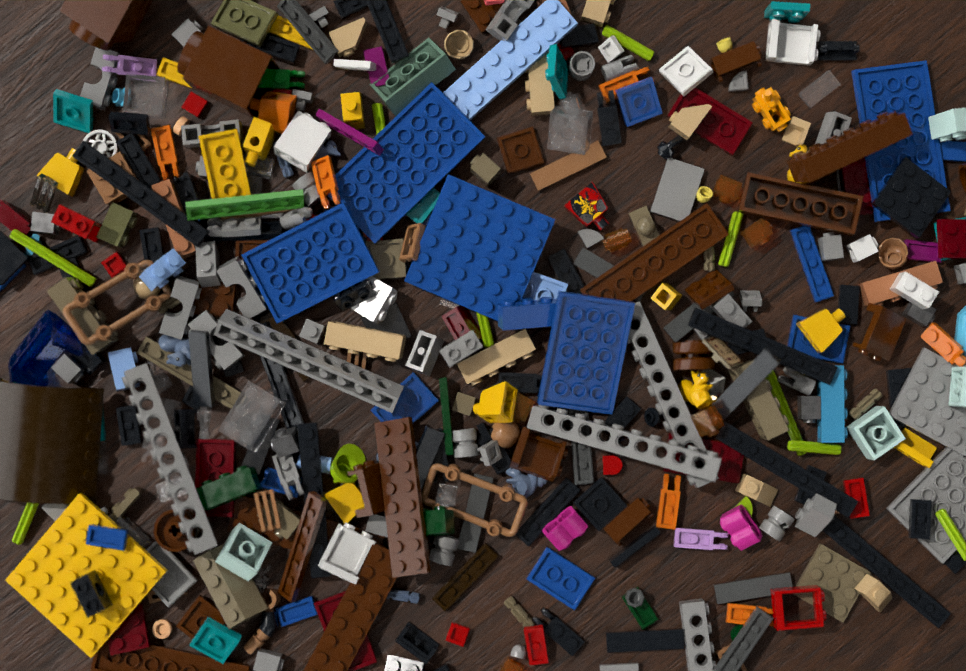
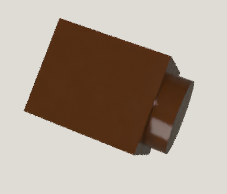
(105, 21)
(224, 69)

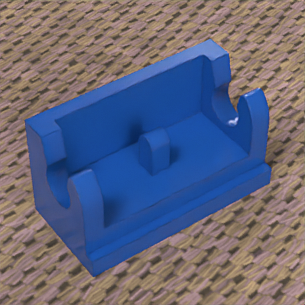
(272, 481)

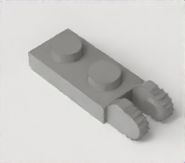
(234, 227)
(288, 474)

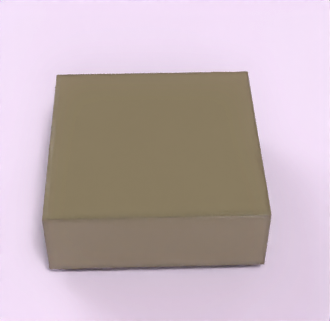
(463, 403)

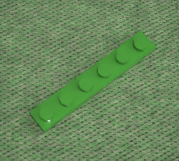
(244, 204)

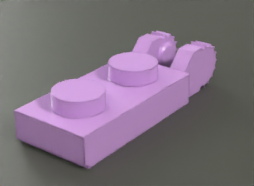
(131, 65)
(698, 539)

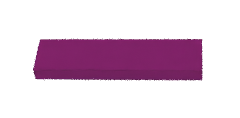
(350, 132)

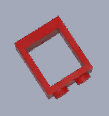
(778, 613)

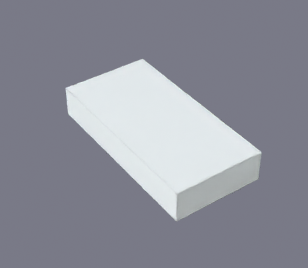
(354, 65)

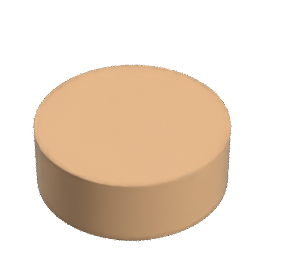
(177, 127)
(162, 628)

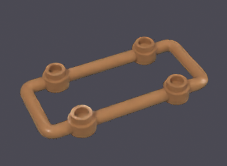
(104, 332)
(506, 493)

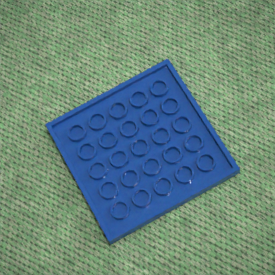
(478, 248)

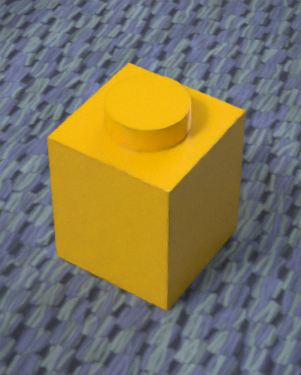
(666, 296)

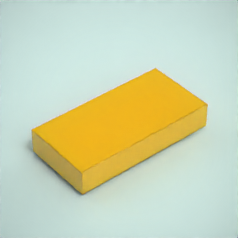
(169, 70)

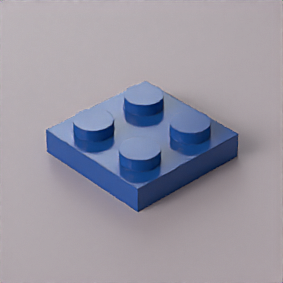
(638, 101)

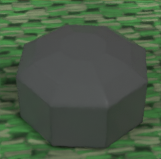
(634, 597)

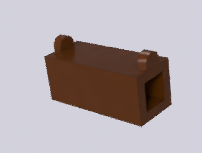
(735, 60)
(627, 519)

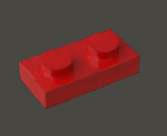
(856, 489)
(536, 645)

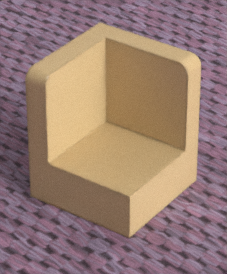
(796, 131)

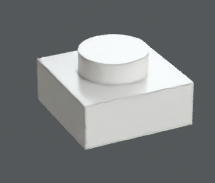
(611, 49)

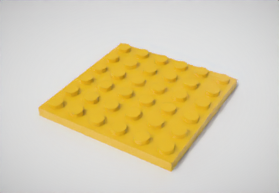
(63, 557)

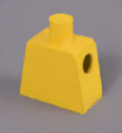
(353, 109)
(258, 141)
(64, 172)
(822, 328)
(497, 403)
(345, 500)

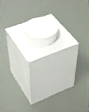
(862, 248)

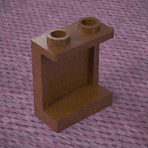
(881, 333)
(538, 456)
(370, 486)

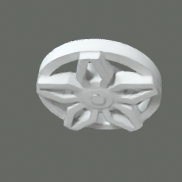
(101, 145)

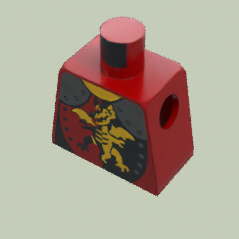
(588, 207)

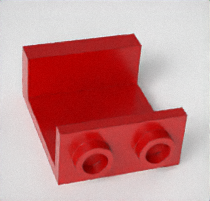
(76, 223)

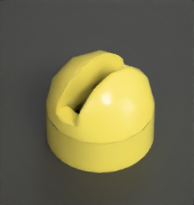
(724, 45)
(704, 194)

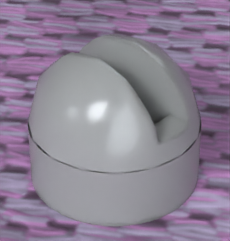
(519, 652)

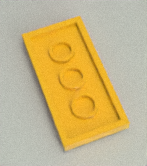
(224, 164)

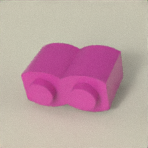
(741, 527)
(565, 528)

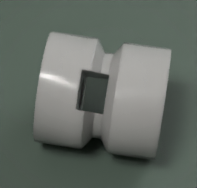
(581, 66)
(309, 188)
(465, 442)
(776, 523)
(443, 549)

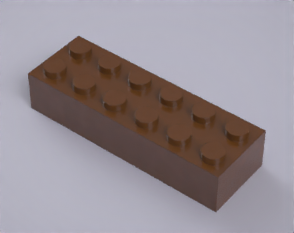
(849, 147)
(800, 204)

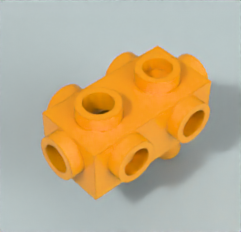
(769, 105)

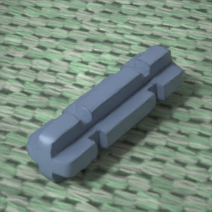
(287, 170)
(405, 596)

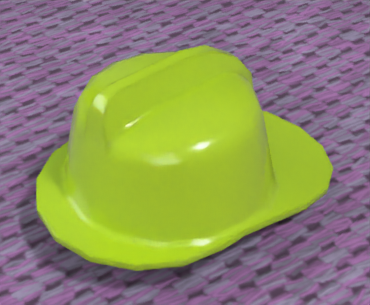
(345, 459)

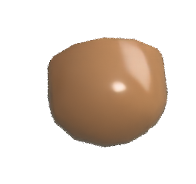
(893, 253)
(505, 434)

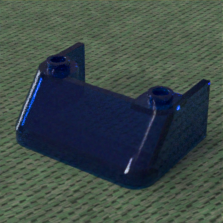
(41, 349)

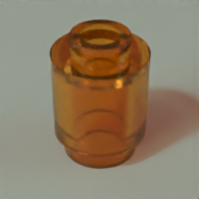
(617, 240)

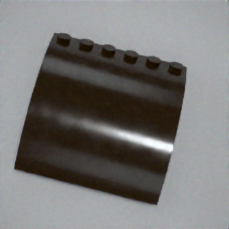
(49, 442)

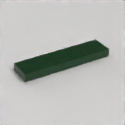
(446, 416)

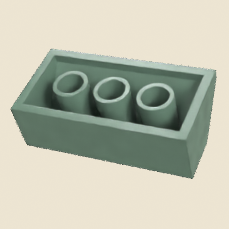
(412, 75)

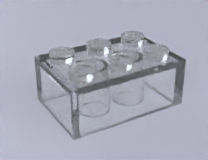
(252, 416)

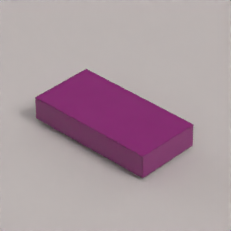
(376, 55)
(922, 251)

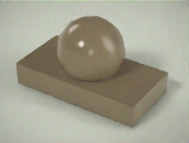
(644, 225)

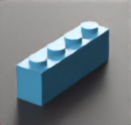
(833, 414)

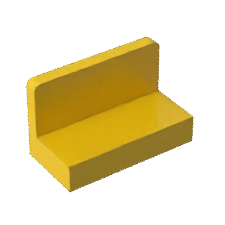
(916, 448)

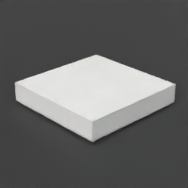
(685, 71)

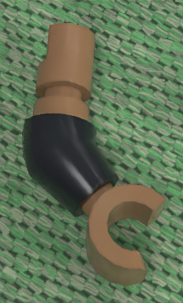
(268, 625)

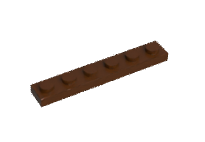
(302, 546)

